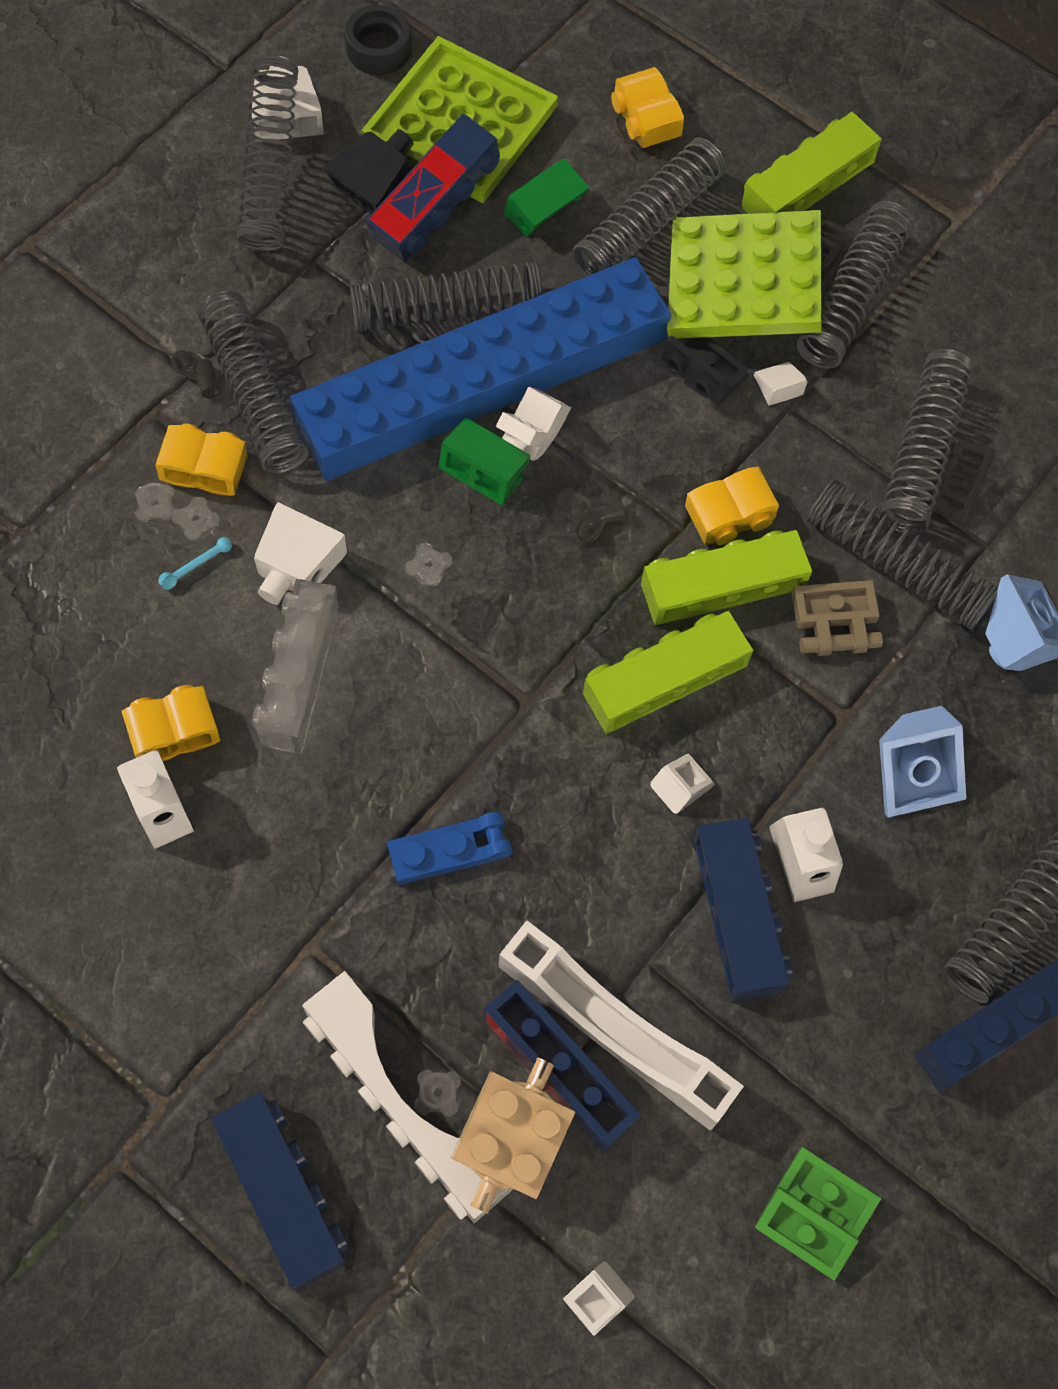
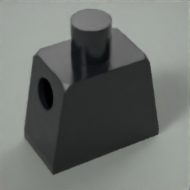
(370, 168)

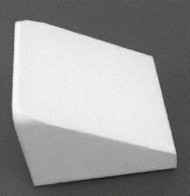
(780, 383)
(681, 783)
(599, 1298)

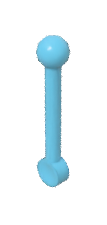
(168, 580)

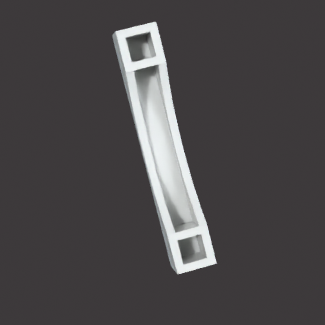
(348, 1023)
(664, 1063)

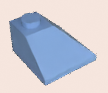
(1022, 624)
(922, 762)

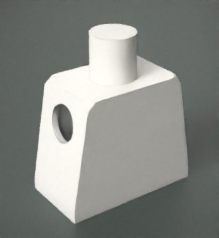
(307, 109)
(295, 549)
(152, 795)
(807, 849)

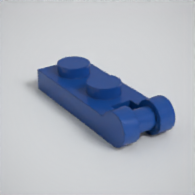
(448, 849)

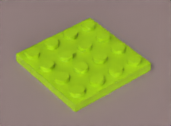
(458, 82)
(745, 275)

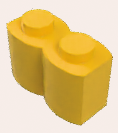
(648, 107)
(201, 459)
(732, 506)
(171, 724)

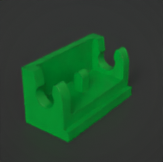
(544, 196)
(483, 461)

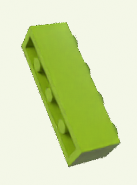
(813, 169)
(725, 576)
(666, 671)

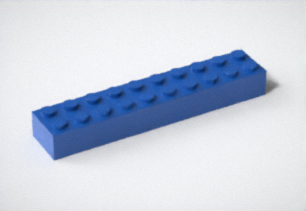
(479, 368)

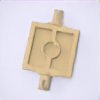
(512, 1135)

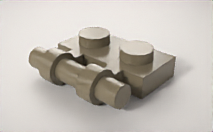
(837, 605)

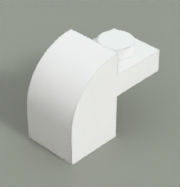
(534, 422)

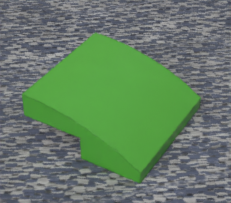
(818, 1212)

